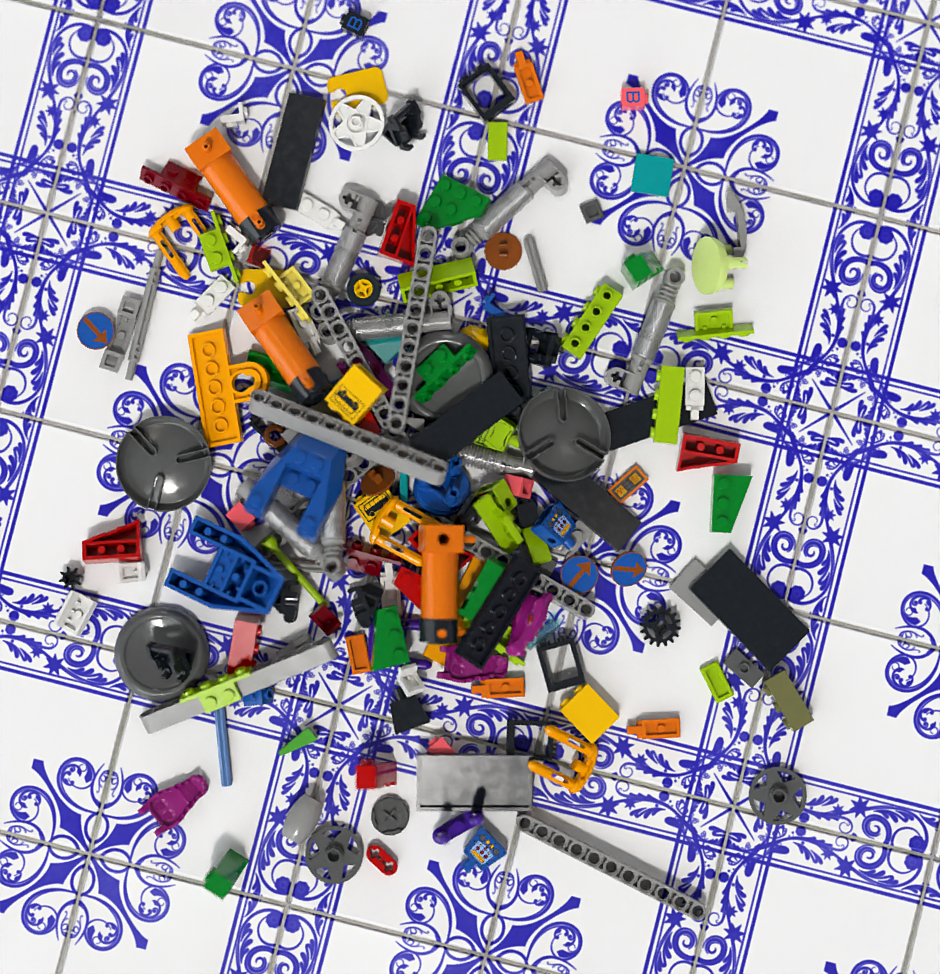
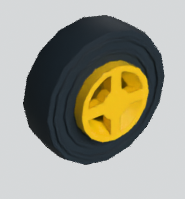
(360, 283)

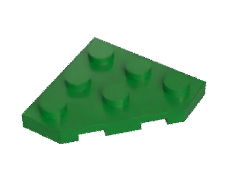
(451, 205)

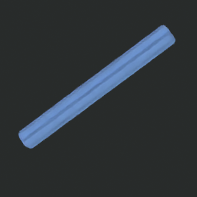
(223, 747)

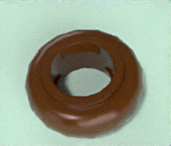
(274, 444)

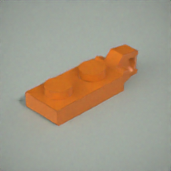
(527, 79)
(500, 688)
(656, 728)

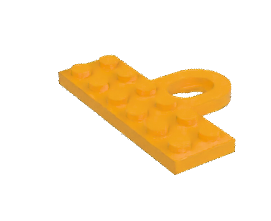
(216, 386)

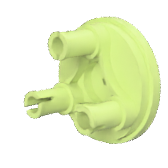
(711, 263)

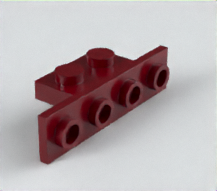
(177, 182)
(368, 557)

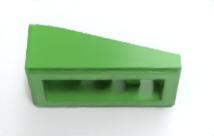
(304, 738)

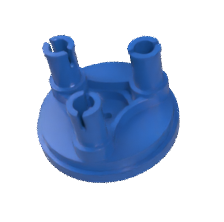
(444, 498)

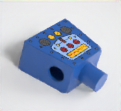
(555, 526)
(482, 850)

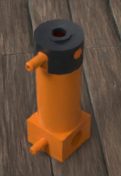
(234, 187)
(286, 349)
(440, 582)

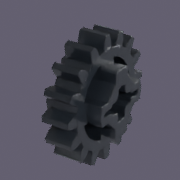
(668, 627)

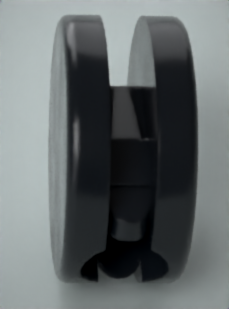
(467, 514)

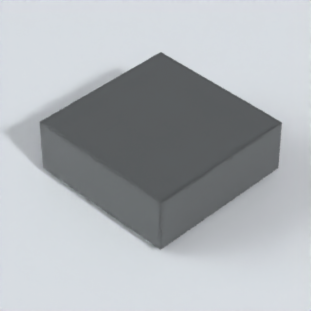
(591, 211)

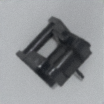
(404, 126)
(548, 347)
(288, 602)
(366, 603)
(171, 659)

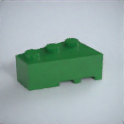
(640, 268)
(726, 501)
(482, 588)
(388, 639)
(223, 877)

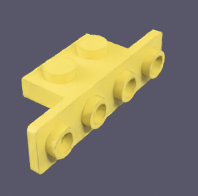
(295, 288)

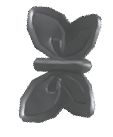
(378, 222)

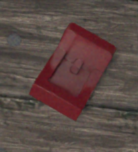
(325, 620)

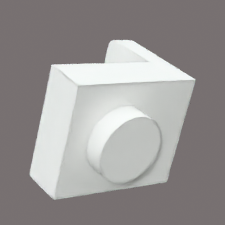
(233, 120)
(237, 234)
(131, 572)
(410, 680)

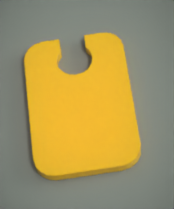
(363, 82)
(261, 284)

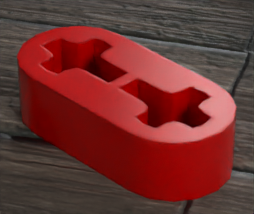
(385, 856)

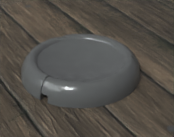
(459, 386)
(563, 434)
(163, 463)
(164, 627)

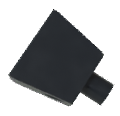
(407, 712)

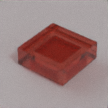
(258, 255)

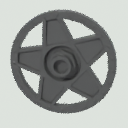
(777, 795)
(334, 854)

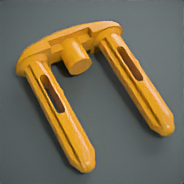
(171, 221)
(384, 519)
(583, 768)

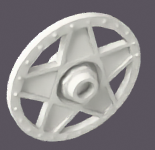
(357, 123)

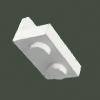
(75, 612)

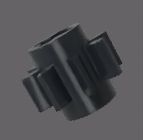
(65, 579)

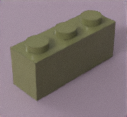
(787, 701)

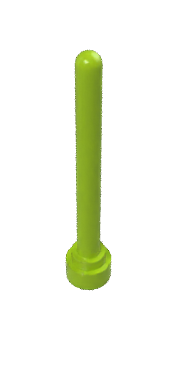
(270, 543)

